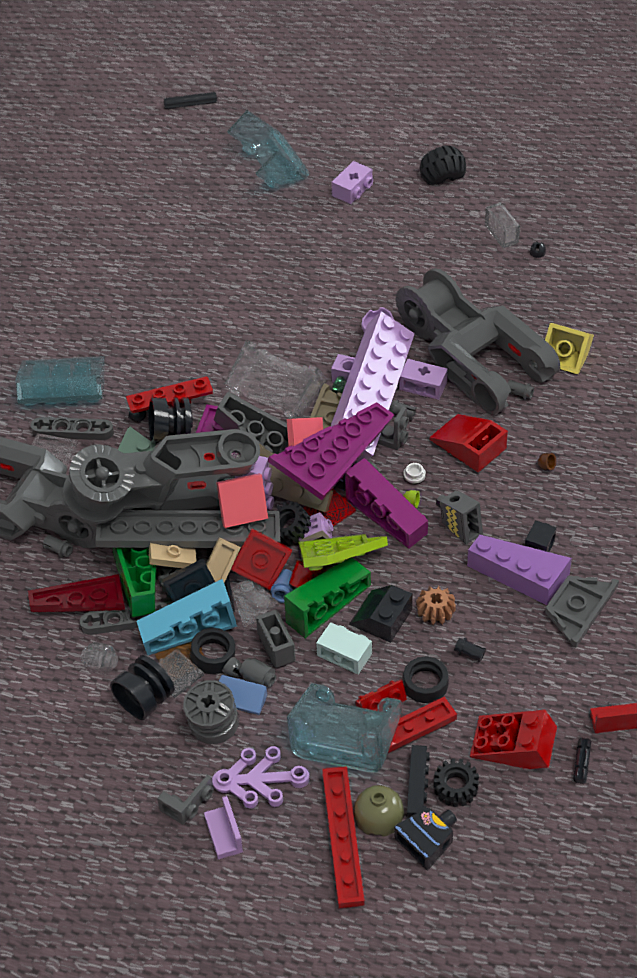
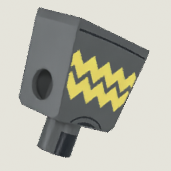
(461, 515)

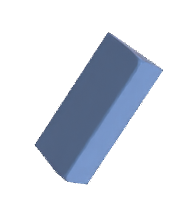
(247, 695)

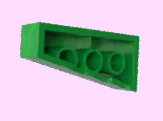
(137, 579)
(325, 596)

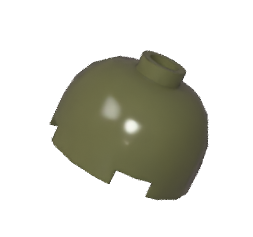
(378, 810)

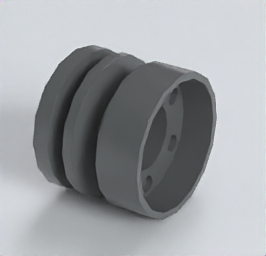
(211, 712)

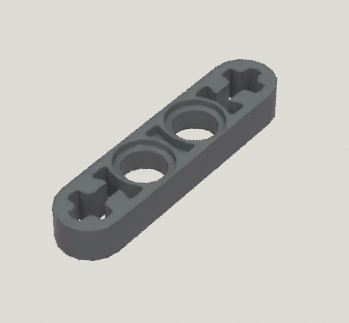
(73, 425)
(124, 624)

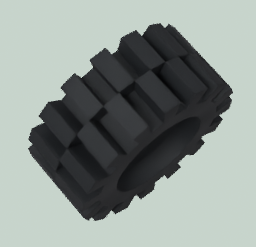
(298, 527)
(452, 794)

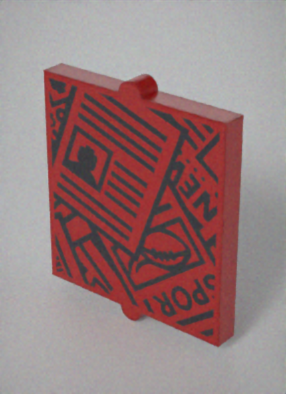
(338, 509)

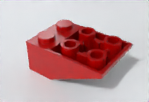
(471, 440)
(515, 739)

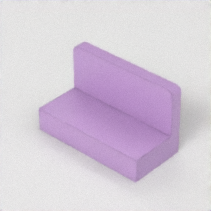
(224, 830)

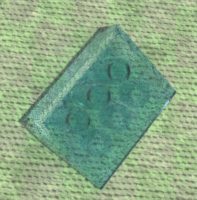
(60, 380)

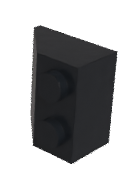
(384, 612)

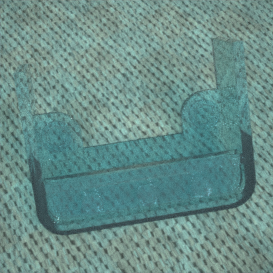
(278, 159)

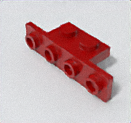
(190, 389)

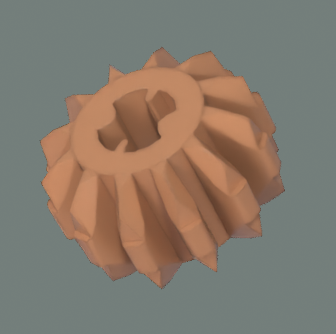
(436, 605)

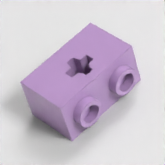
(352, 182)
(423, 379)

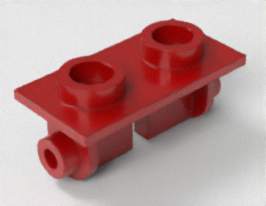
(392, 690)

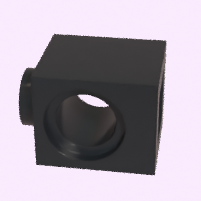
(541, 536)

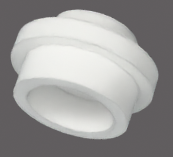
(414, 473)

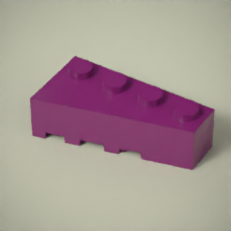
(384, 504)

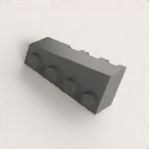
(241, 415)

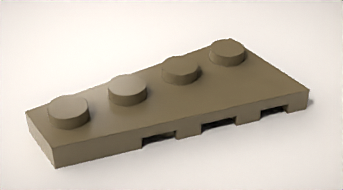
(290, 490)

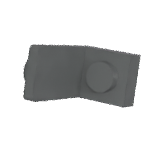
(395, 436)
(181, 812)

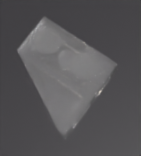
(251, 602)

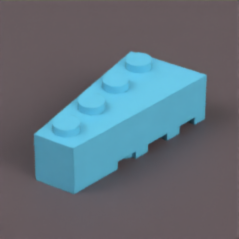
(186, 617)

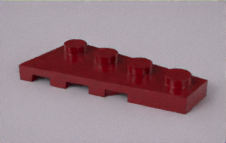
(85, 595)

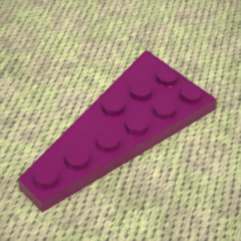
(330, 453)

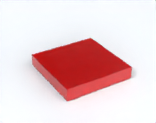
(261, 559)

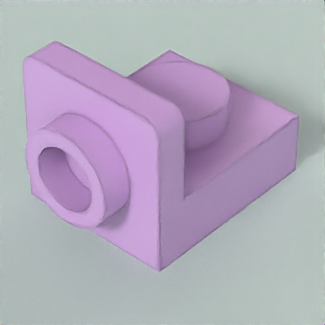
(319, 527)

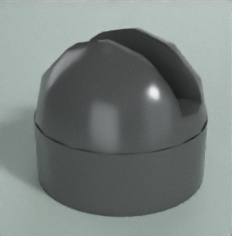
(232, 667)

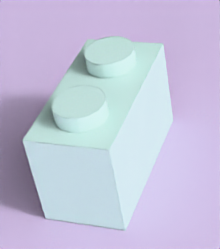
(344, 648)

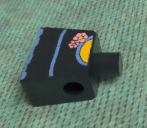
(426, 835)

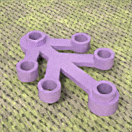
(257, 778)

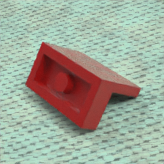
(614, 718)

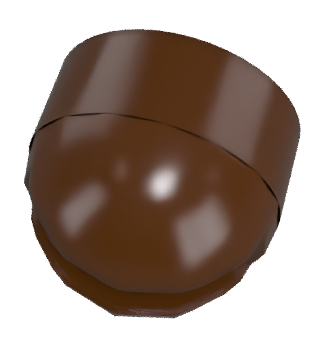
(547, 461)

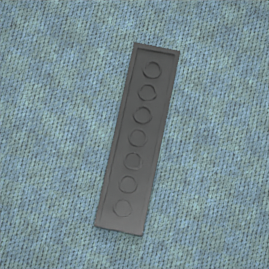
(179, 528)

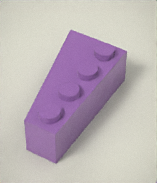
(520, 567)

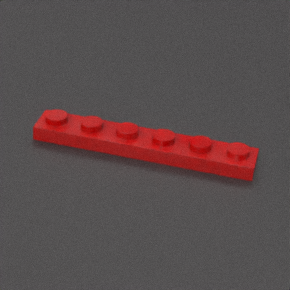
(343, 837)

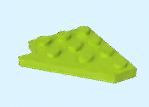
(335, 550)

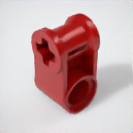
(302, 575)

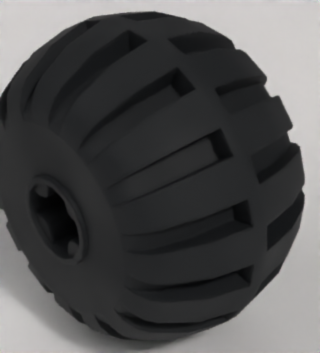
(442, 164)

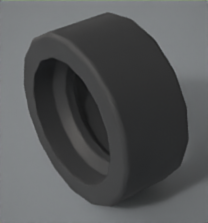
(207, 636)
(425, 695)

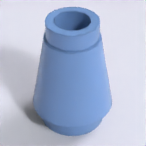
(281, 586)

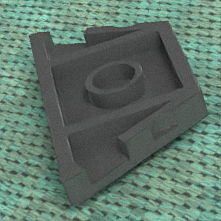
(578, 605)

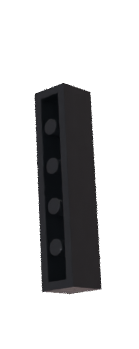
(417, 779)

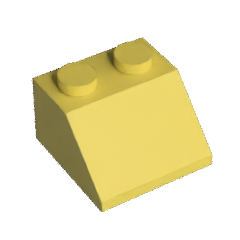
(570, 345)

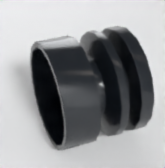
(166, 420)
(142, 687)

